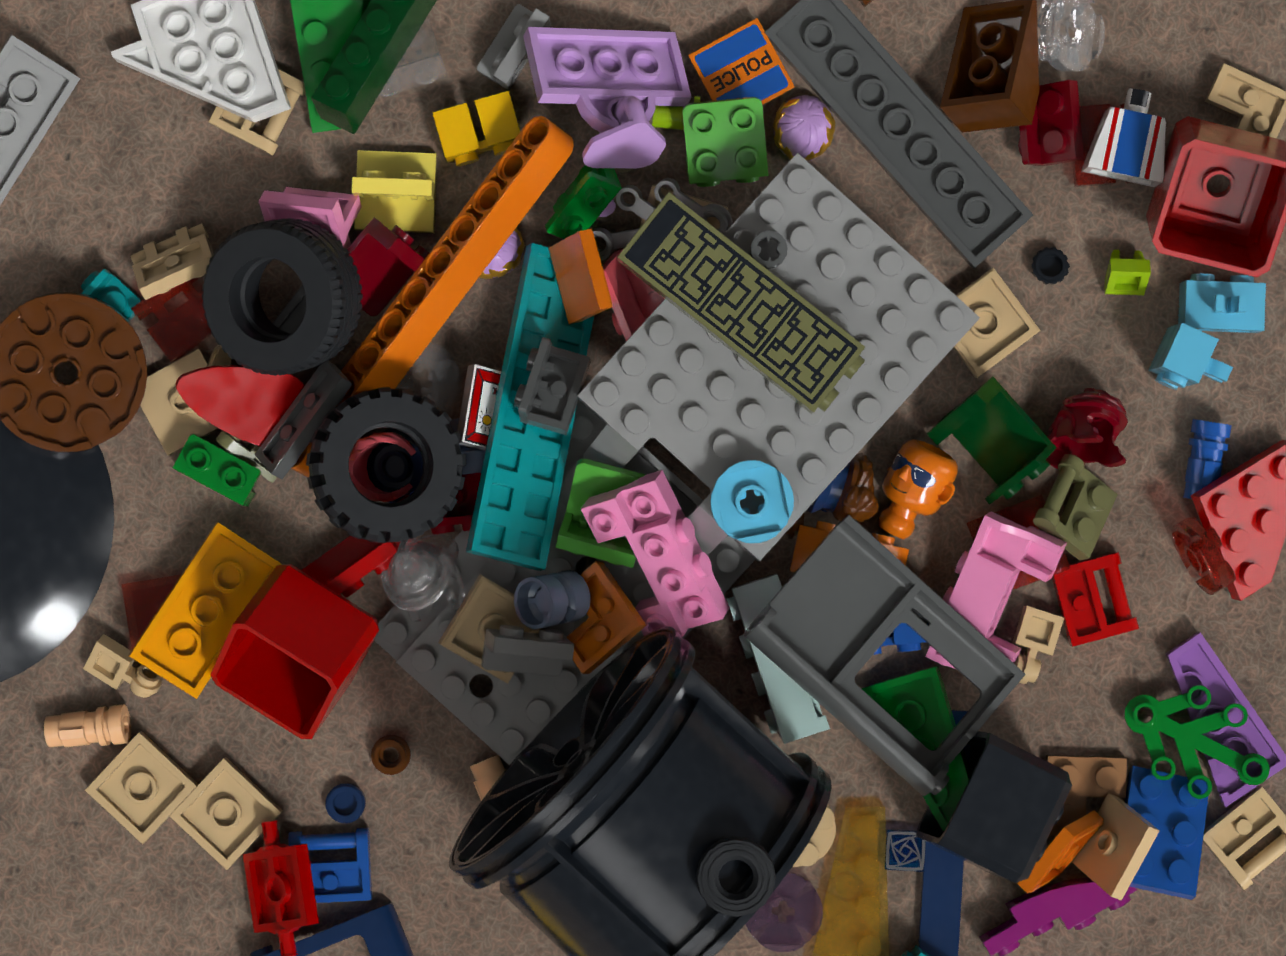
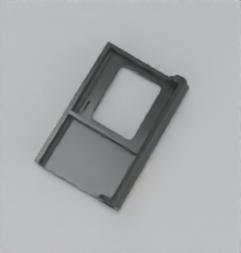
(840, 614)

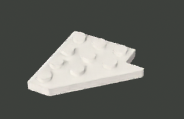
(209, 52)

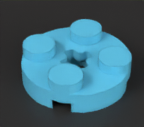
(765, 482)

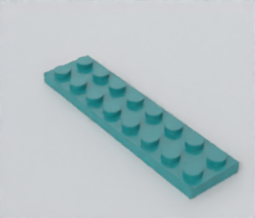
(521, 461)

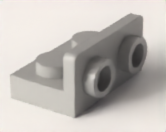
(508, 52)

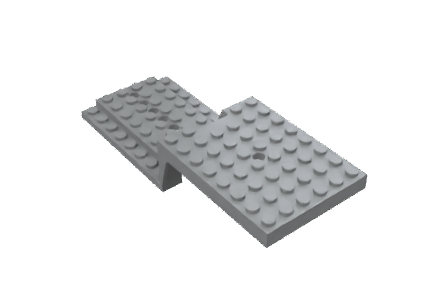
(710, 414)

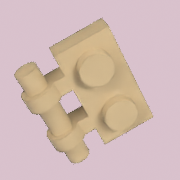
(172, 261)

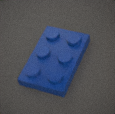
(1176, 852)

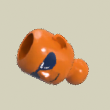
(916, 484)

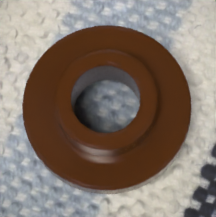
(379, 760)

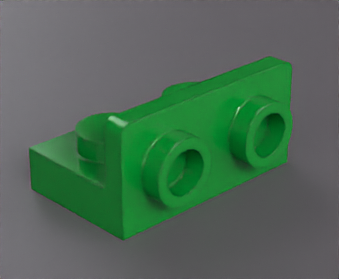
(583, 201)
(218, 470)

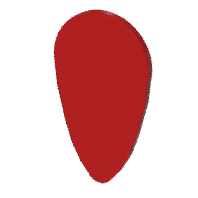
(239, 399)

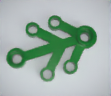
(1189, 737)

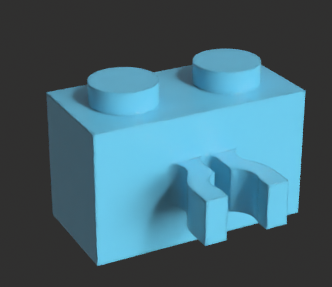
(1221, 304)
(1186, 357)

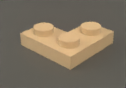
(1253, 100)

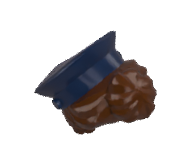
(850, 492)

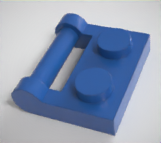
(341, 878)

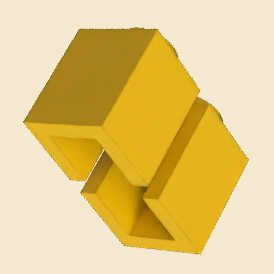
(459, 134)

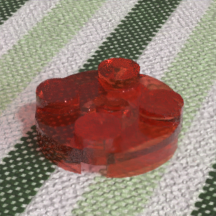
(1199, 548)

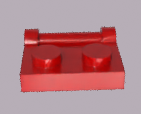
(1082, 604)

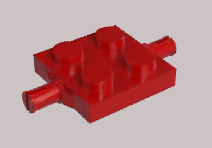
(280, 888)

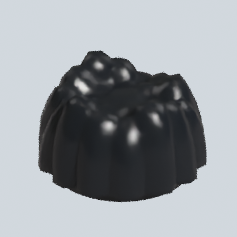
(1050, 265)

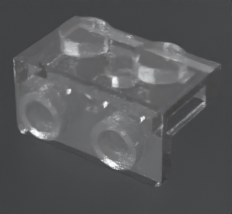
(419, 64)

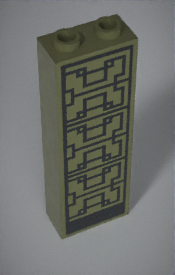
(742, 304)

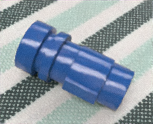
(1206, 454)

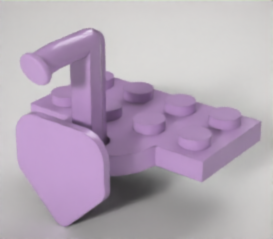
(615, 85)

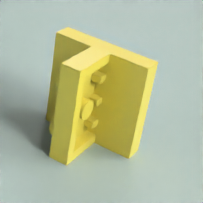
(396, 189)

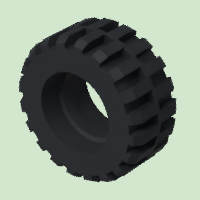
(439, 453)

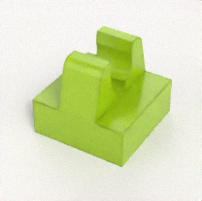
(1127, 275)

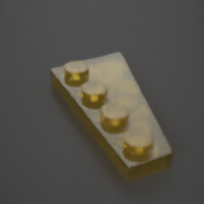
(857, 888)

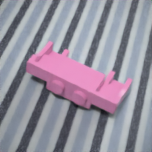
(665, 549)
(990, 574)

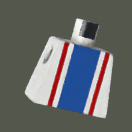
(1129, 143)

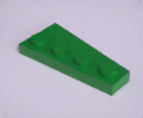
(320, 34)
(924, 710)

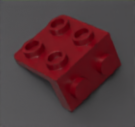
(383, 263)

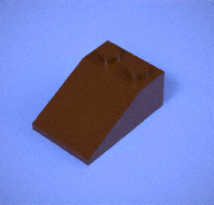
(994, 67)

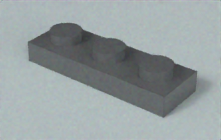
(302, 419)

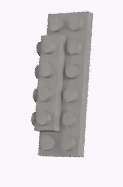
(30, 100)

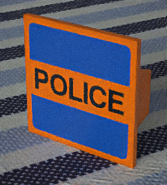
(742, 66)

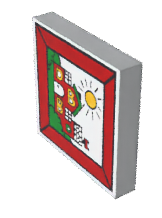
(478, 405)

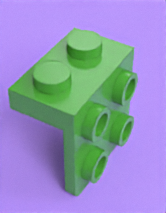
(725, 141)
(575, 534)

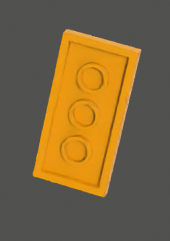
(201, 609)

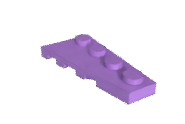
(1197, 664)

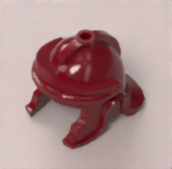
(1089, 428)

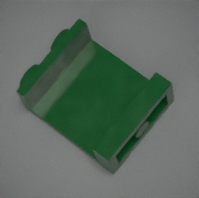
(997, 437)

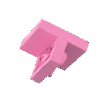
(327, 209)

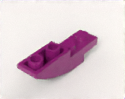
(1070, 900)

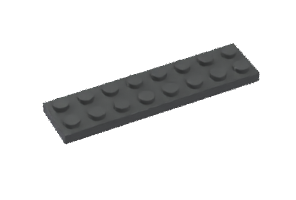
(899, 126)

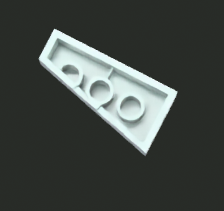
(792, 709)

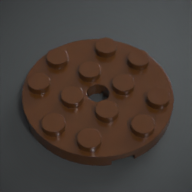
(108, 366)

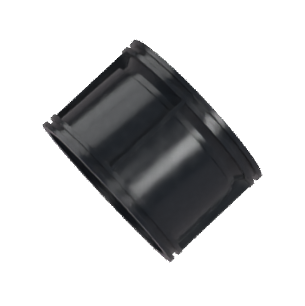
(622, 799)

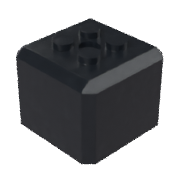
(1003, 810)

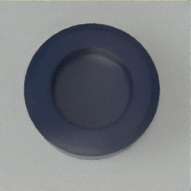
(345, 803)

